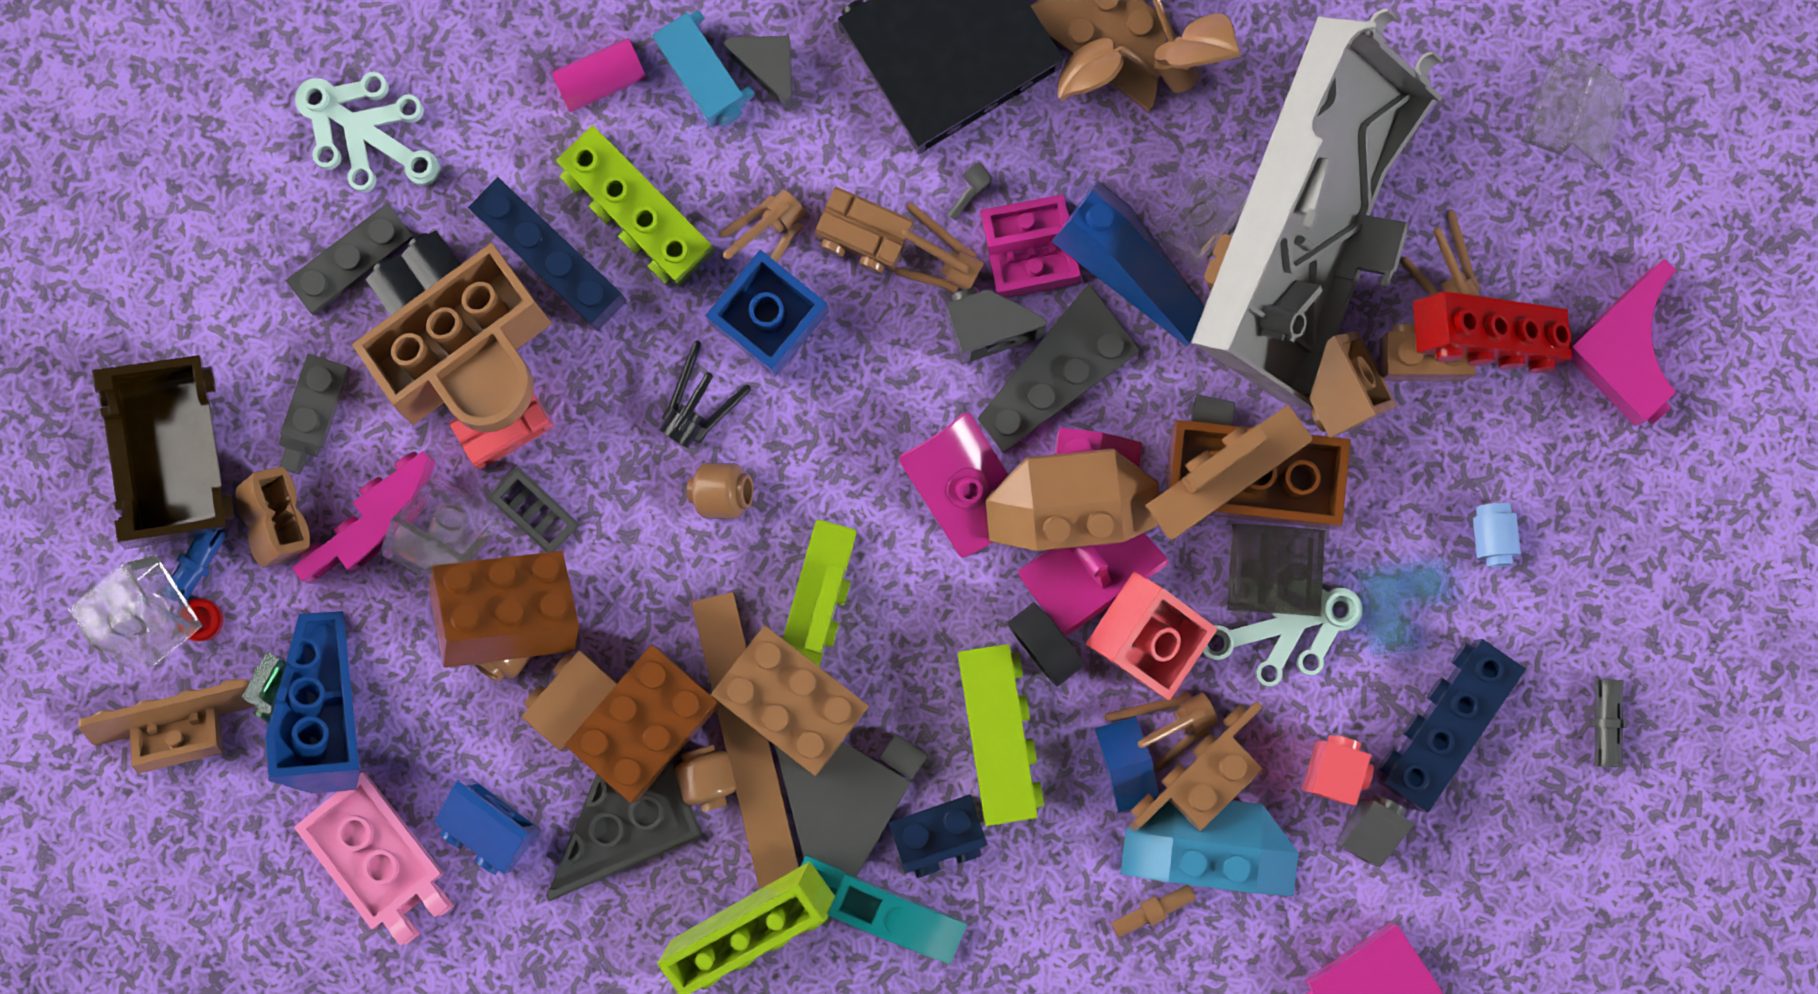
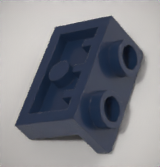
(937, 835)

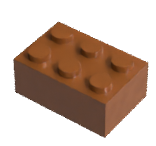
(503, 608)
(643, 724)

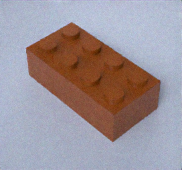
(1299, 491)

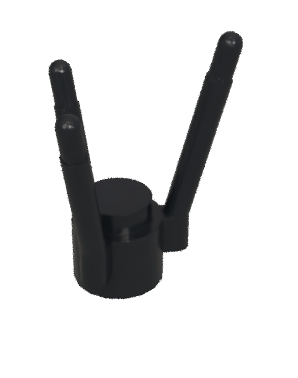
(682, 422)

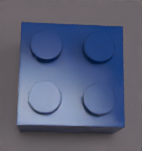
(767, 313)

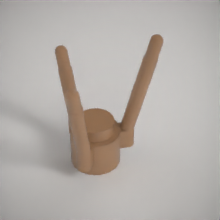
(776, 212)
(959, 266)
(1461, 282)
(1193, 716)

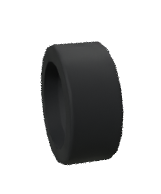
(1045, 644)

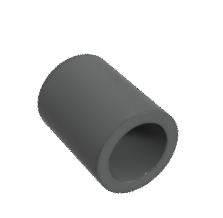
(1212, 410)
(903, 757)

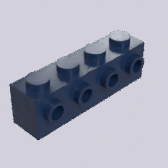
(1450, 725)

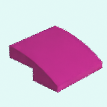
(1025, 228)

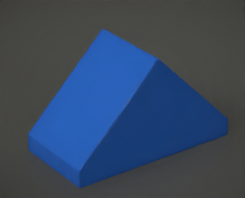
(1127, 764)

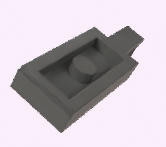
(311, 411)

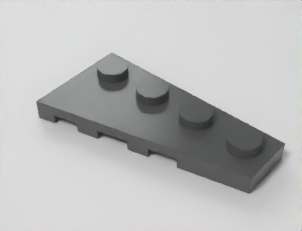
(1065, 364)

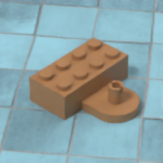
(460, 346)

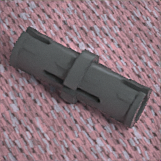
(1608, 723)

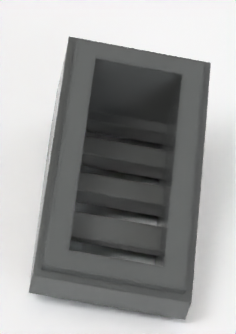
(496, 496)

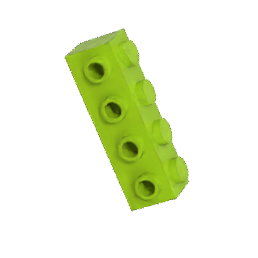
(634, 206)
(998, 734)
(747, 930)

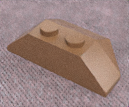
(1071, 501)

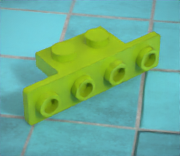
(820, 590)

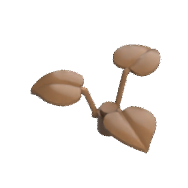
(1202, 43)

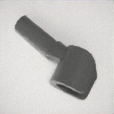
(977, 178)

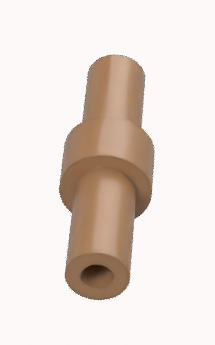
(1153, 911)

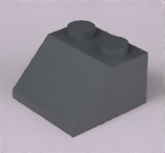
(989, 324)

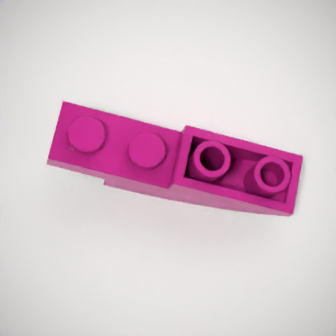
(362, 538)

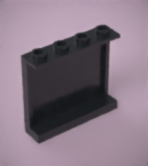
(948, 58)

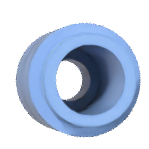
(1496, 534)

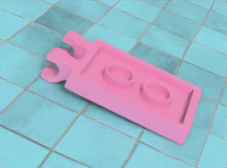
(374, 858)

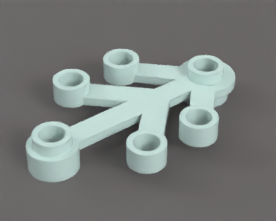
(362, 127)
(1290, 629)

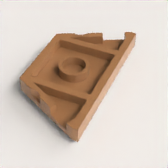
(1126, 22)

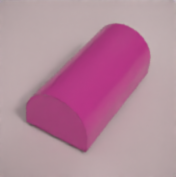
(598, 75)

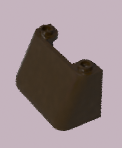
(162, 450)

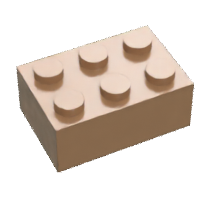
(790, 700)

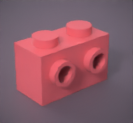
(1338, 770)

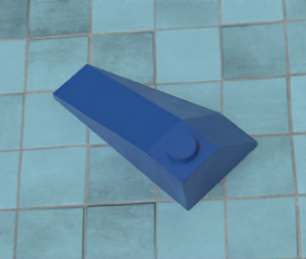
(313, 722)

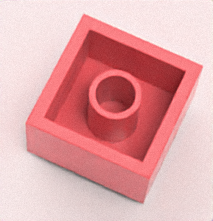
(1151, 636)

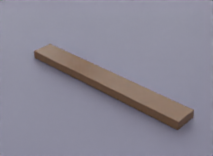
(748, 750)

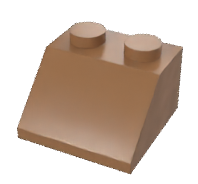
(1348, 386)

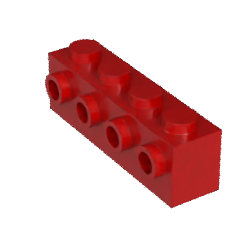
(1492, 331)

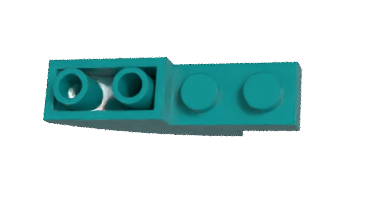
(890, 914)

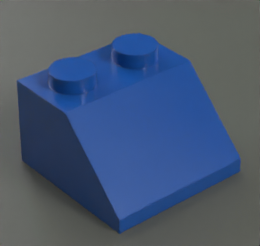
(486, 826)

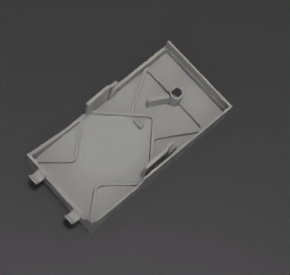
(1311, 206)

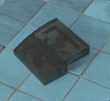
(1276, 570)

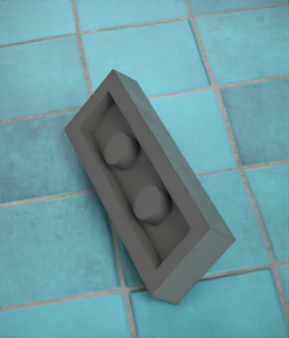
(349, 259)

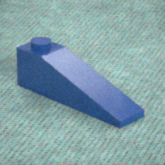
(1123, 254)

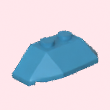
(1234, 851)

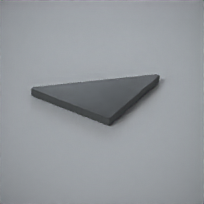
(842, 807)
(622, 833)

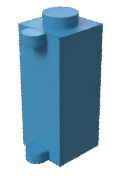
(701, 70)

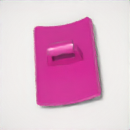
(954, 478)
(1085, 580)

